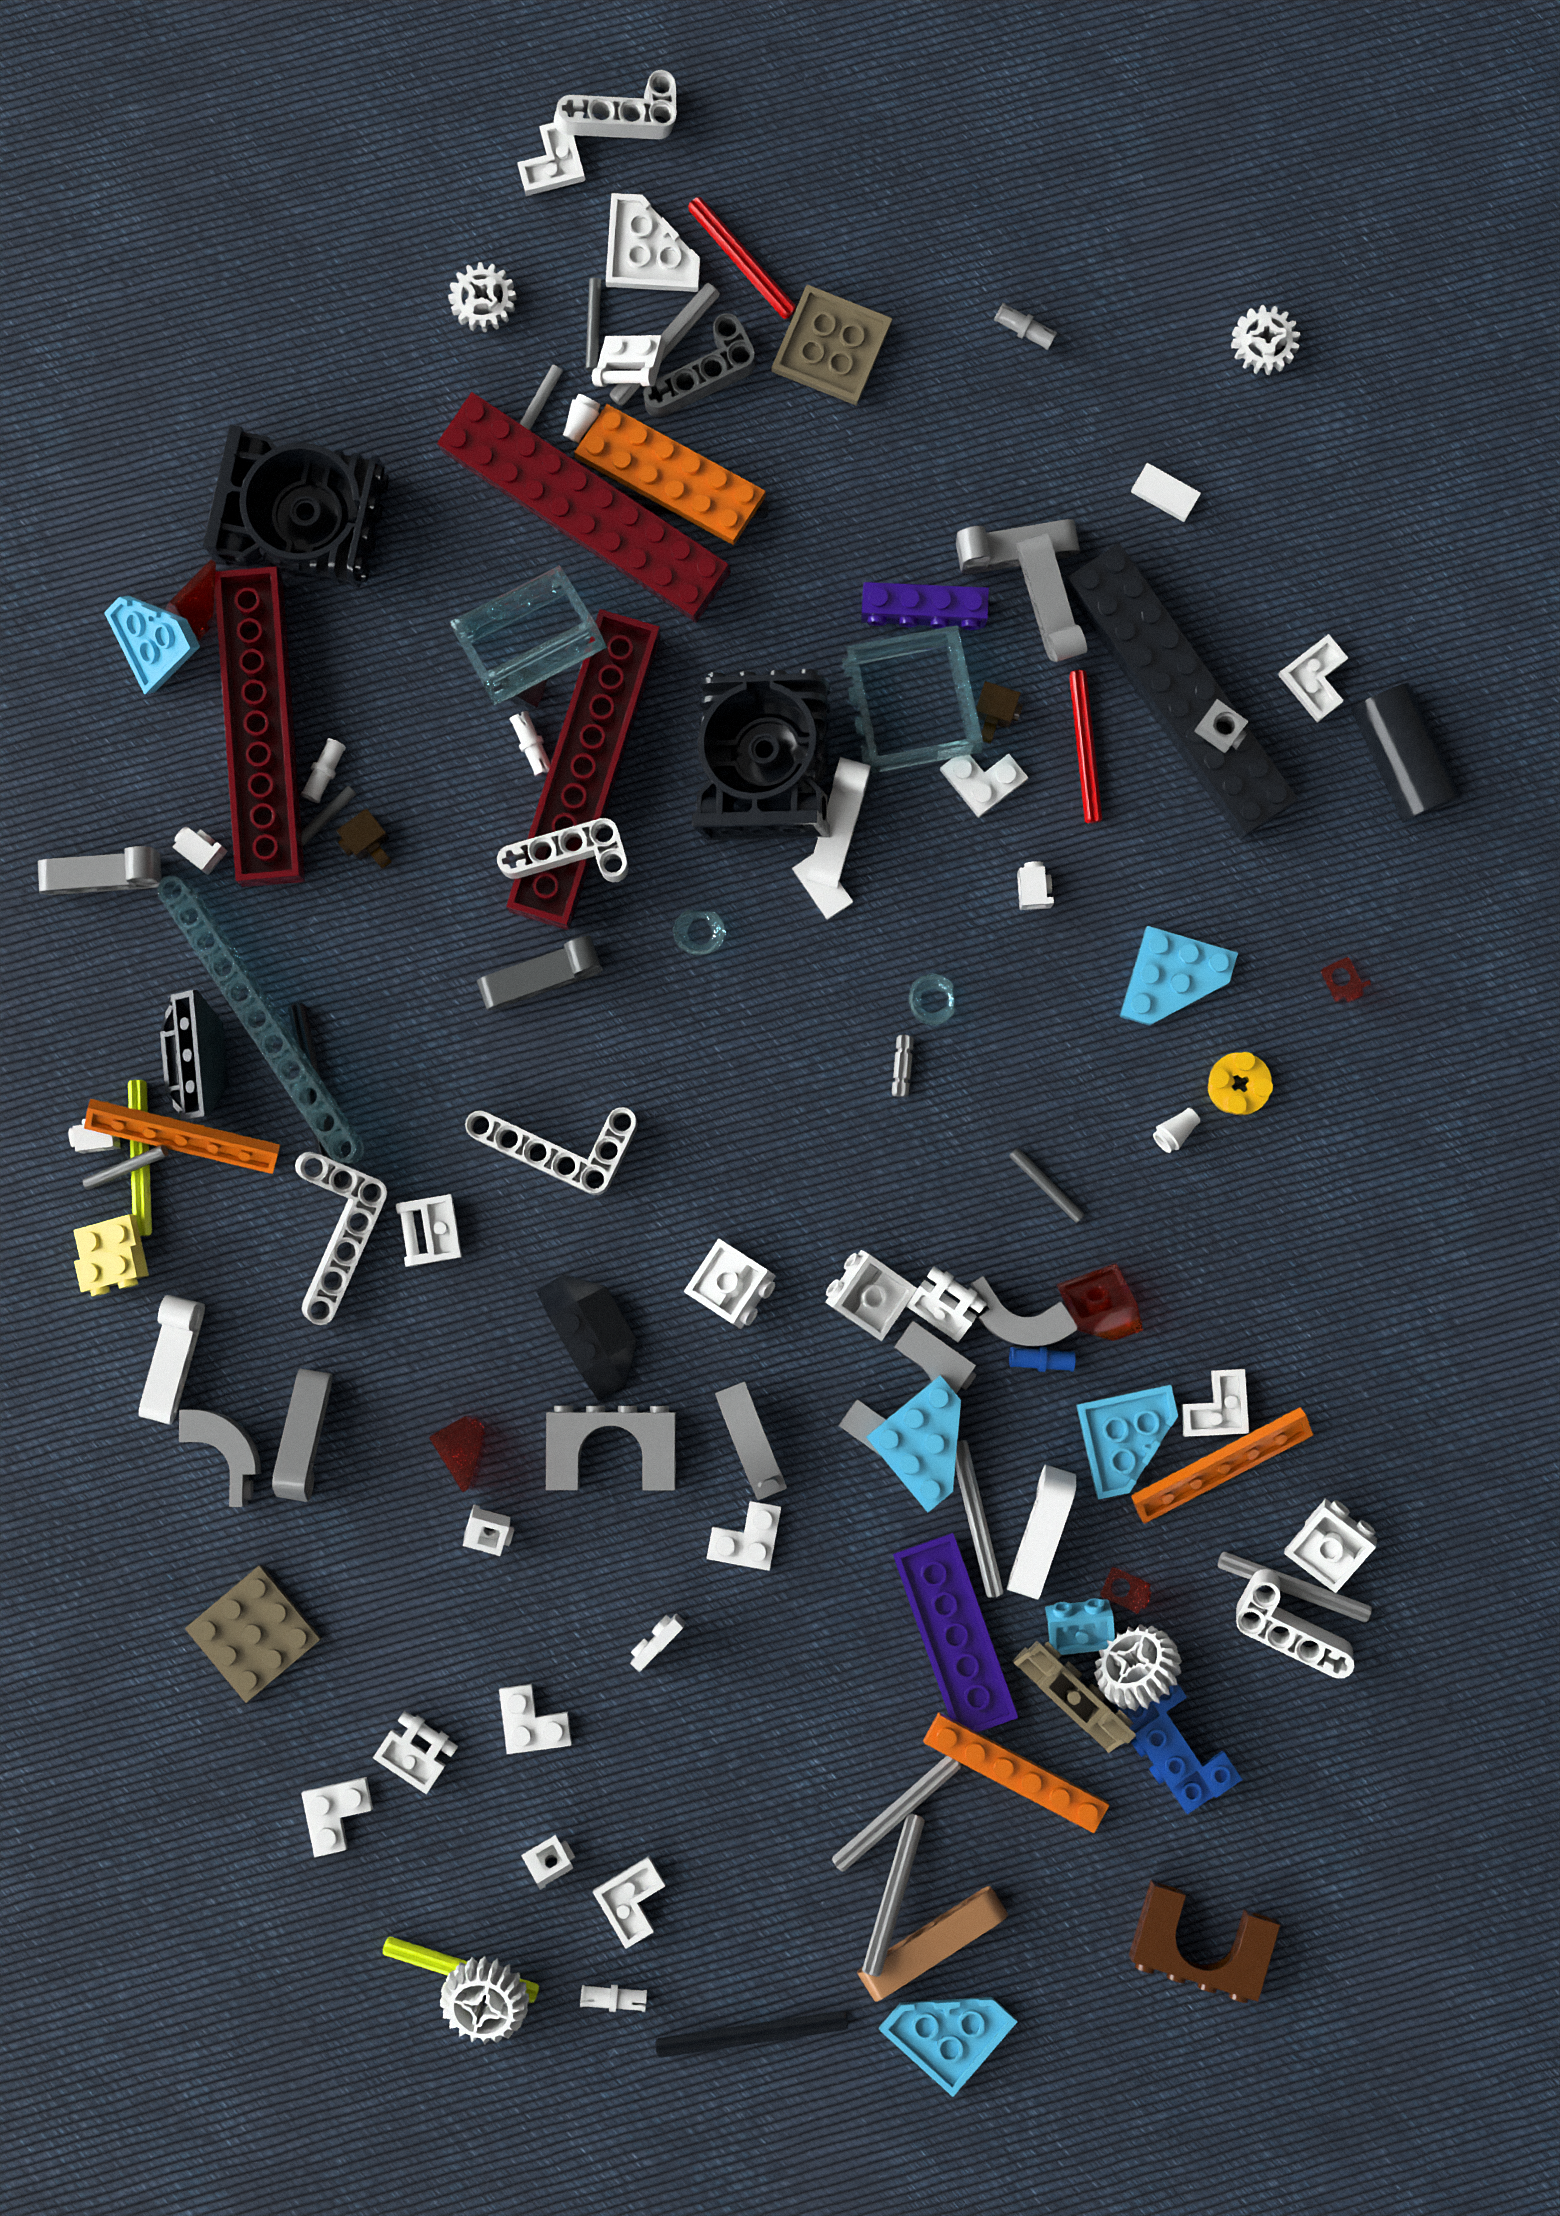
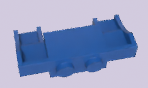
(1172, 1757)

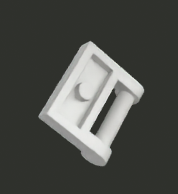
(629, 353)
(439, 1230)

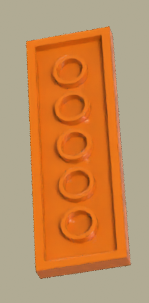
(670, 474)

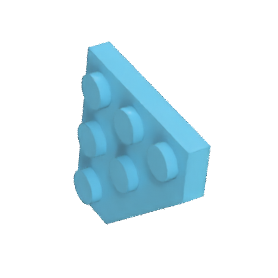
(151, 640)
(1173, 974)
(1124, 1435)
(922, 1442)
(948, 2035)

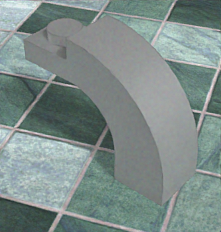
(1023, 1331)
(232, 1441)
(750, 1441)

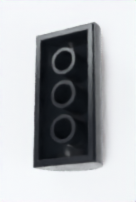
(1405, 752)

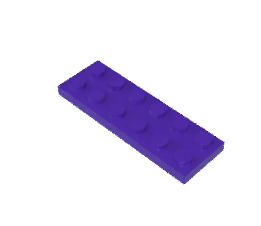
(955, 1634)

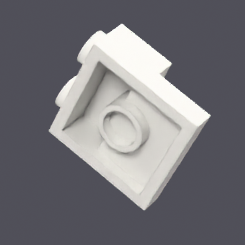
(731, 1284)
(870, 1294)
(1332, 1544)

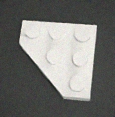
(646, 249)

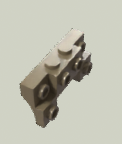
(1073, 1697)

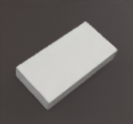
(1165, 492)
(827, 898)

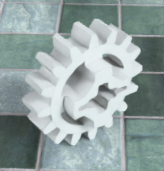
(482, 310)
(1255, 349)

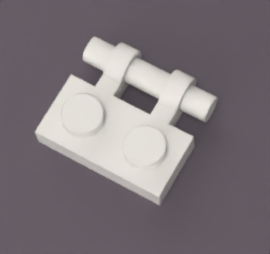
(941, 1309)
(411, 1761)

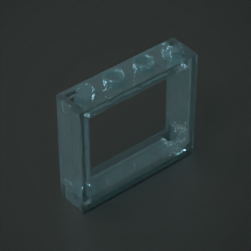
(905, 645)
(541, 660)

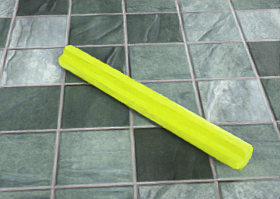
(141, 1177)
(435, 1960)

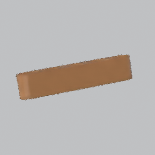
(936, 1942)

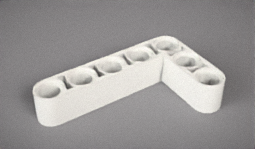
(555, 1154)
(342, 1233)

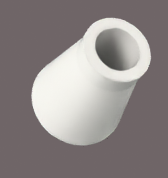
(581, 417)
(1175, 1131)

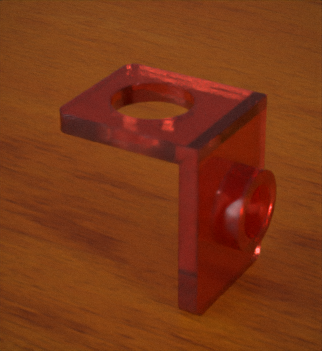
(1353, 989)
(1137, 1596)

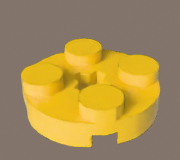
(1258, 1085)

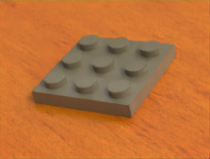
(831, 345)
(253, 1633)

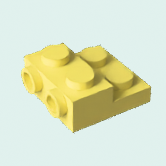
(110, 1255)

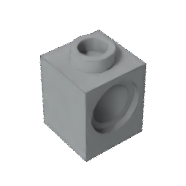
(1222, 713)

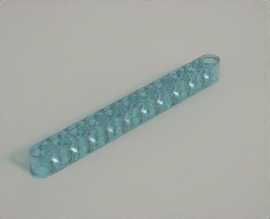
(247, 1012)

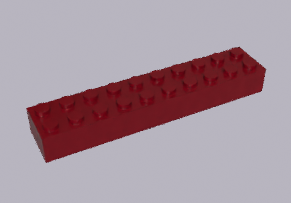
(584, 507)
(259, 727)
(586, 762)

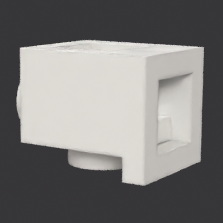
(199, 849)
(1034, 887)
(91, 1141)
(480, 1538)
(537, 1857)

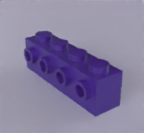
(924, 605)

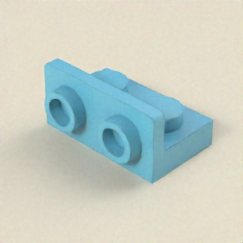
(1080, 1626)

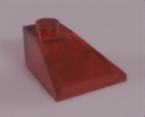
(196, 600)
(1102, 1304)
(461, 1450)

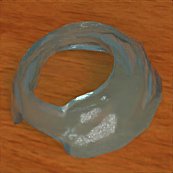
(683, 923)
(927, 982)

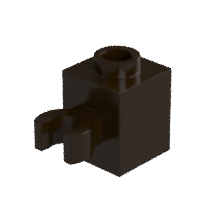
(997, 707)
(363, 837)

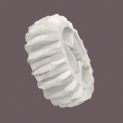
(1134, 1660)
(504, 2000)

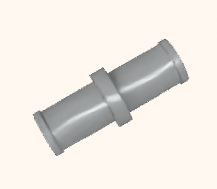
(1025, 326)

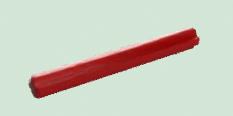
(742, 258)
(1085, 746)

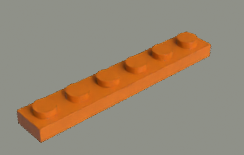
(181, 1136)
(1222, 1465)
(1016, 1772)

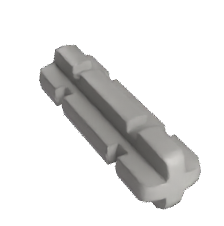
(902, 1066)

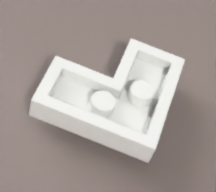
(555, 169)
(1307, 677)
(980, 788)
(1228, 1411)
(754, 1545)
(664, 1633)
(524, 1729)
(325, 1811)
(621, 1900)

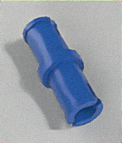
(1042, 1359)

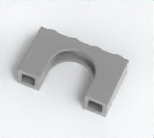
(930, 1355)
(569, 1429)

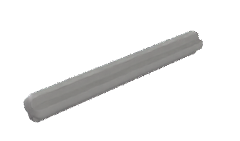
(673, 335)
(977, 1521)
(1299, 1588)
(895, 1813)
(893, 1895)

